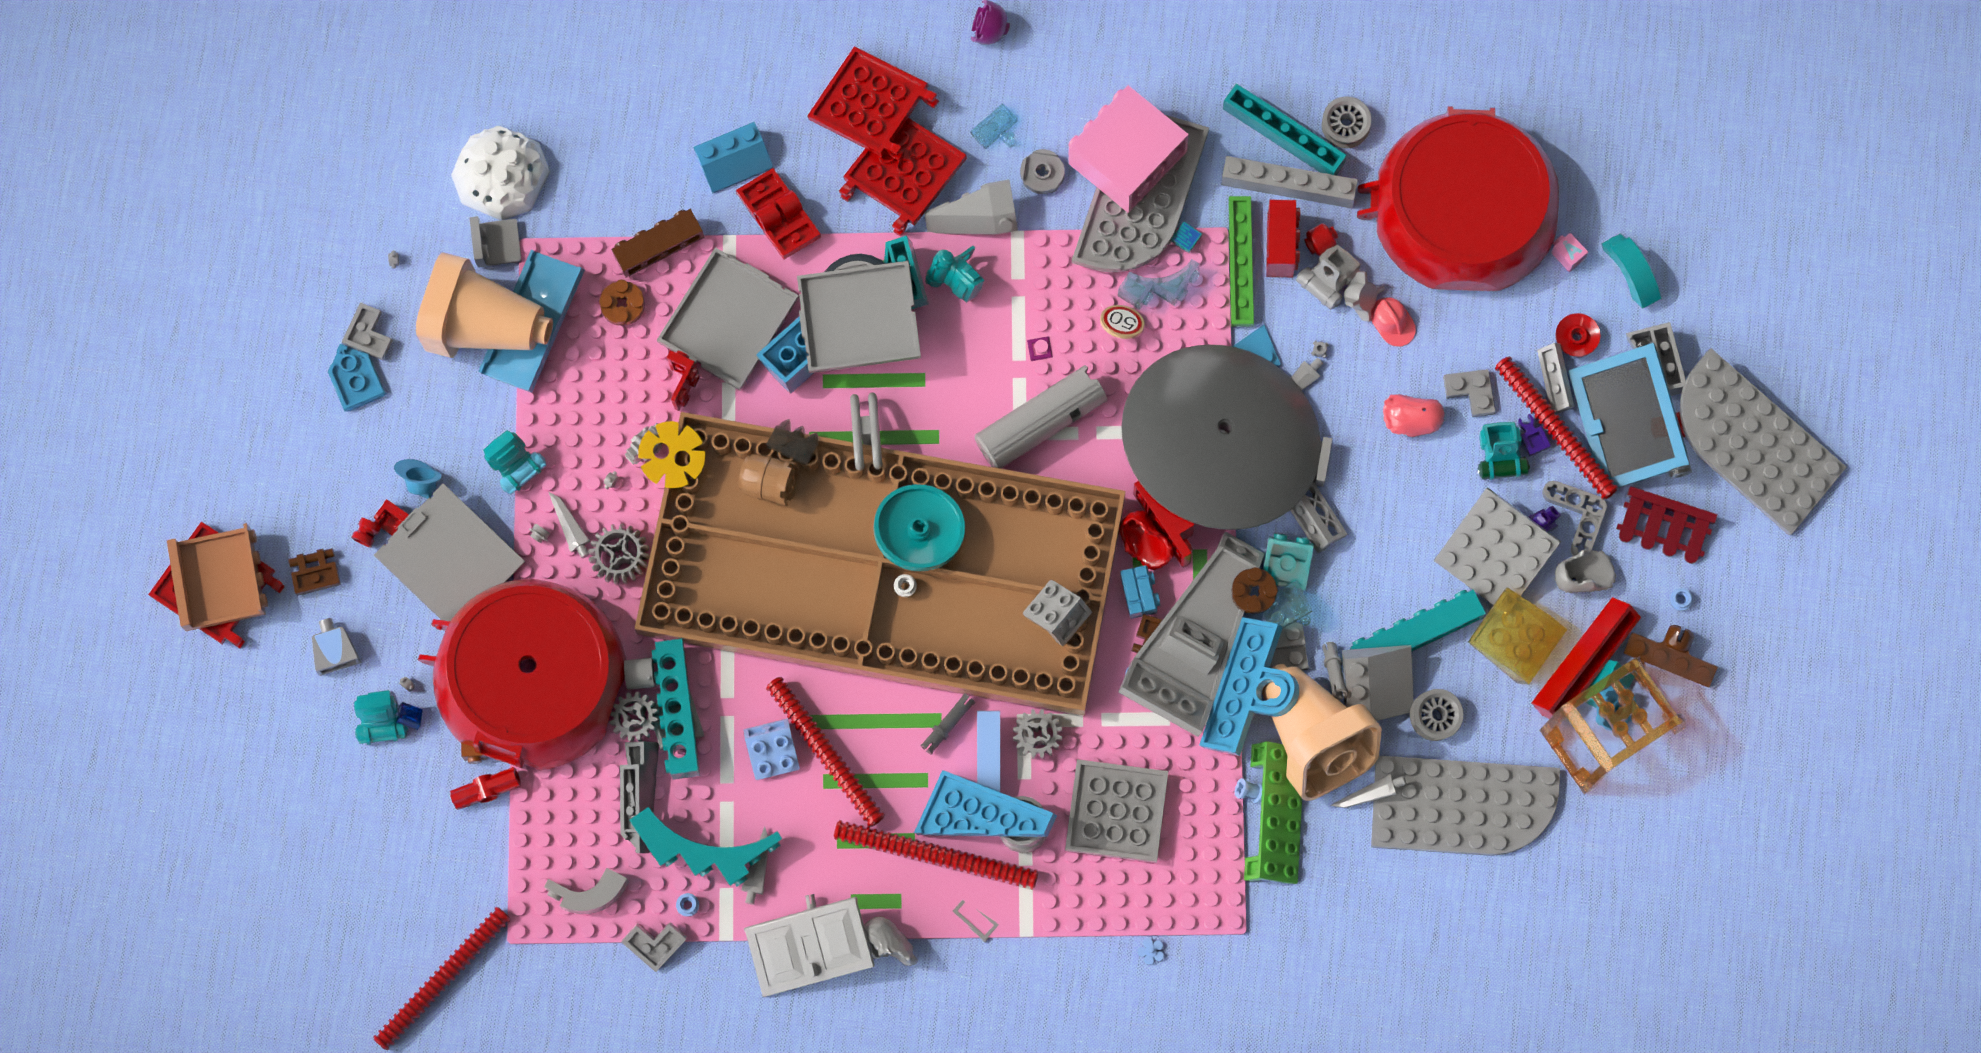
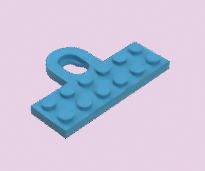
(1242, 686)

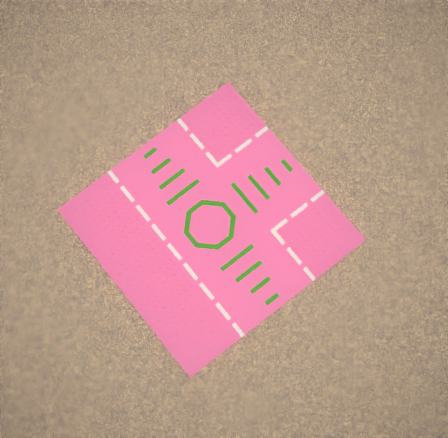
(972, 370)

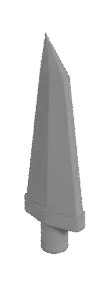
(1307, 373)
(573, 532)
(1380, 789)
(756, 876)

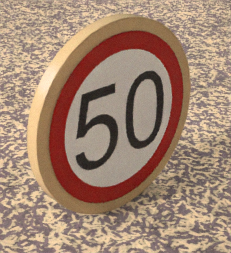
(1122, 321)

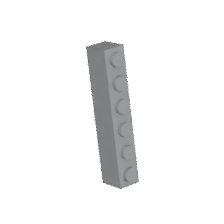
(1289, 182)

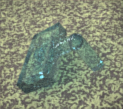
(995, 127)

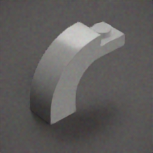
(591, 901)

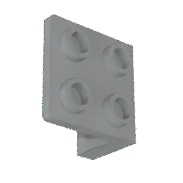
(495, 242)
(1058, 611)

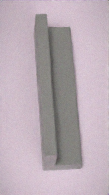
(1315, 525)

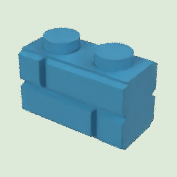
(1138, 591)

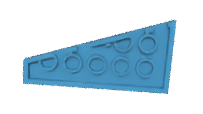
(971, 809)

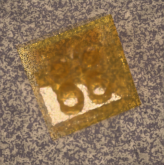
(1517, 636)

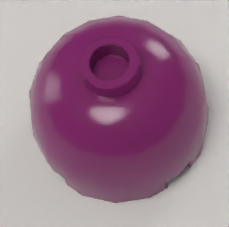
(989, 23)

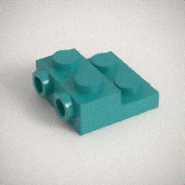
(1288, 559)

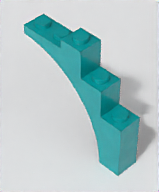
(666, 844)

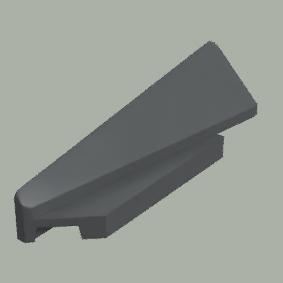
(637, 788)

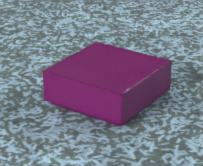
(1039, 357)

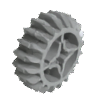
(615, 563)

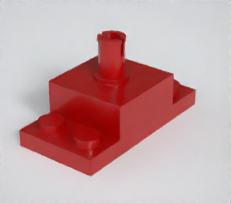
(1169, 524)

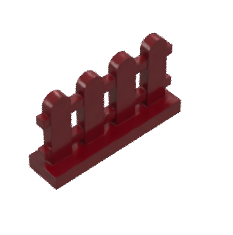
(1677, 524)

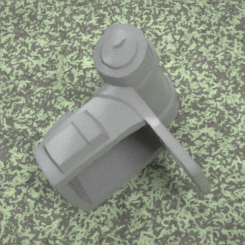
(1328, 277)

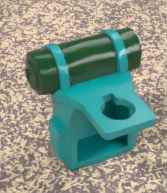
(1502, 452)

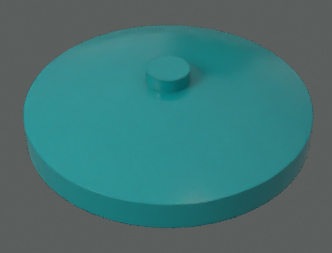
(919, 527)

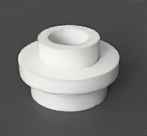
(905, 579)

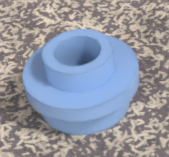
(1681, 592)
(680, 904)

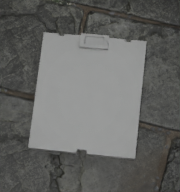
(858, 317)
(728, 318)
(447, 554)

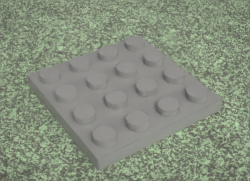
(1496, 548)
(1116, 811)

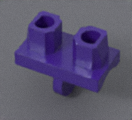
(1546, 518)

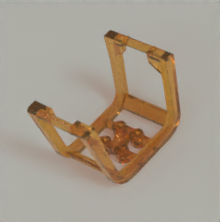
(1616, 720)

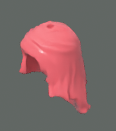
(1406, 415)

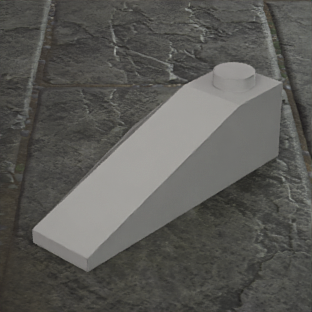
(981, 212)

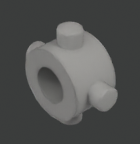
(393, 259)
(1319, 349)
(610, 480)
(407, 684)

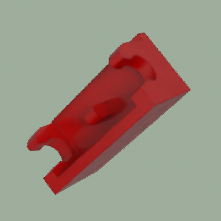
(390, 517)

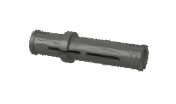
(947, 724)

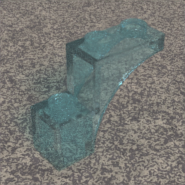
(1138, 289)

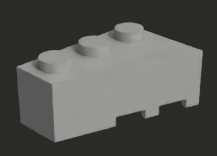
(1666, 347)

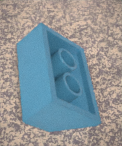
(733, 157)
(787, 357)

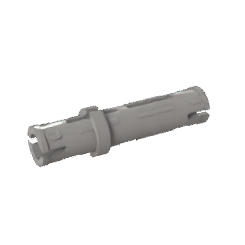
(1333, 665)

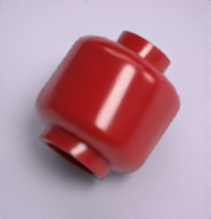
(1320, 239)

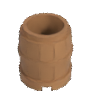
(768, 478)

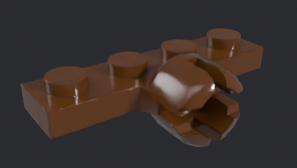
(1672, 655)

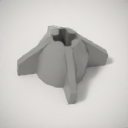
(1362, 295)

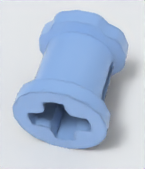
(1248, 790)

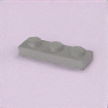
(1555, 377)

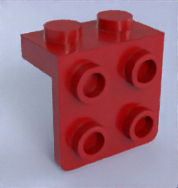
(687, 368)

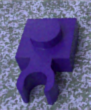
(1533, 438)

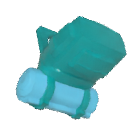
(512, 460)

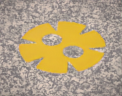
(684, 442)

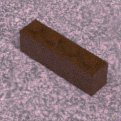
(658, 242)

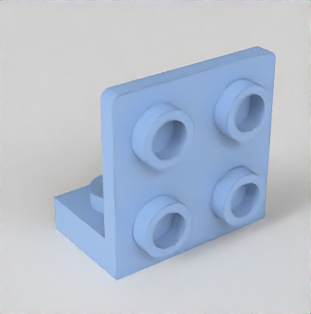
(771, 749)

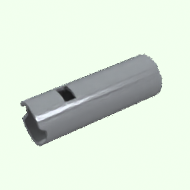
(1040, 418)

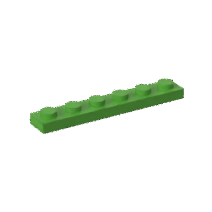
(1241, 261)

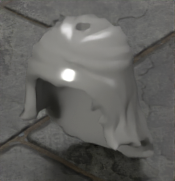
(1589, 568)
(888, 940)

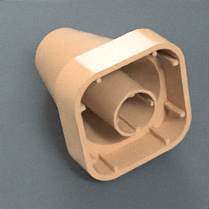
(475, 312)
(1324, 737)

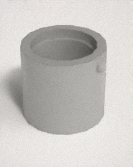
(639, 673)

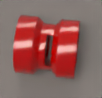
(366, 532)

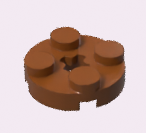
(621, 315)

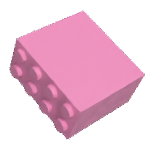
(1127, 148)

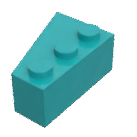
(903, 250)

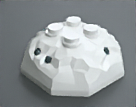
(500, 173)

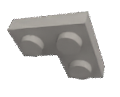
(361, 333)
(1476, 386)
(654, 950)

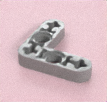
(1587, 513)

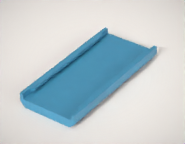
(552, 286)

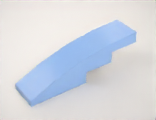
(988, 749)

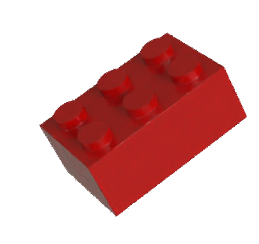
(1282, 238)

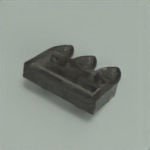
(793, 443)

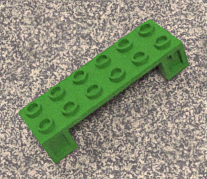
(1278, 821)

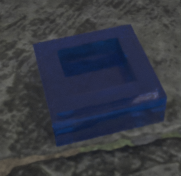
(409, 715)

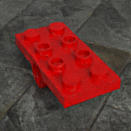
(778, 213)

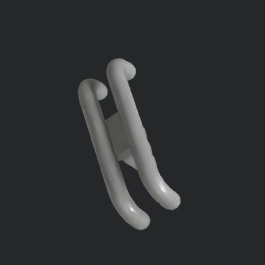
(866, 430)

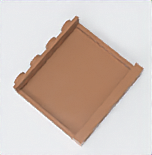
(217, 578)

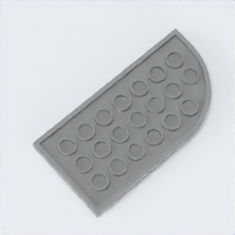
(1754, 443)

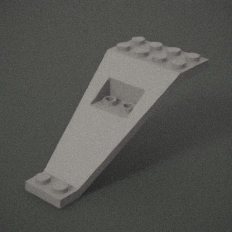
(1188, 651)

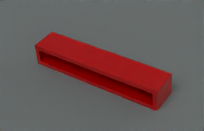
(1587, 657)

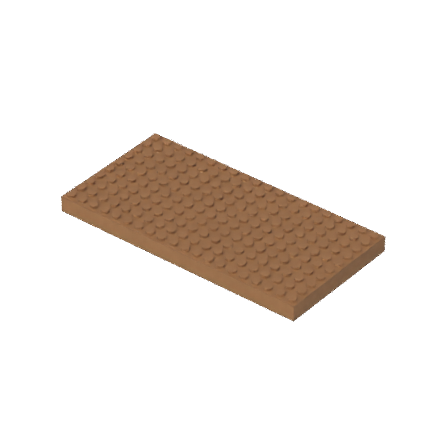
(821, 594)

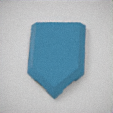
(354, 378)

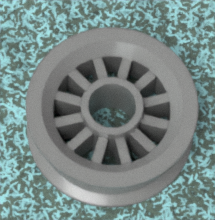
(1351, 104)
(1455, 708)

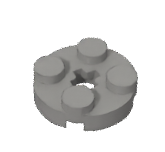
(1049, 182)

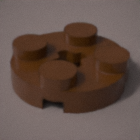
(1267, 590)

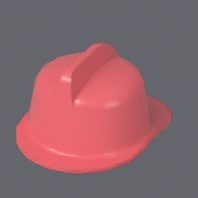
(1393, 322)

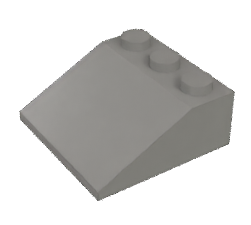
(1379, 680)

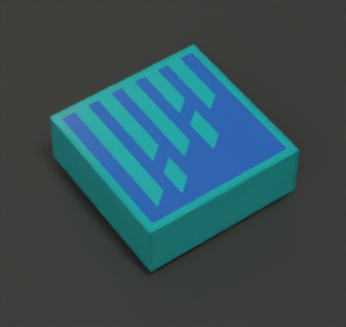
(1186, 237)

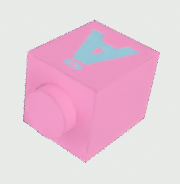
(1569, 251)

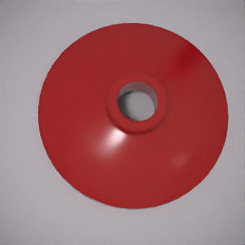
(1581, 325)

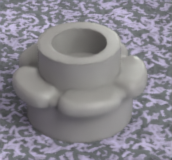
(539, 533)

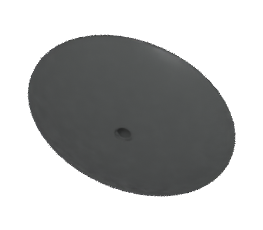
(1213, 476)

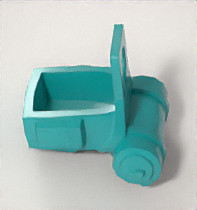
(955, 273)
(378, 718)

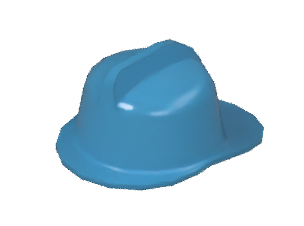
(418, 476)

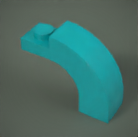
(1635, 269)

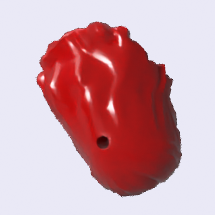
(1145, 540)

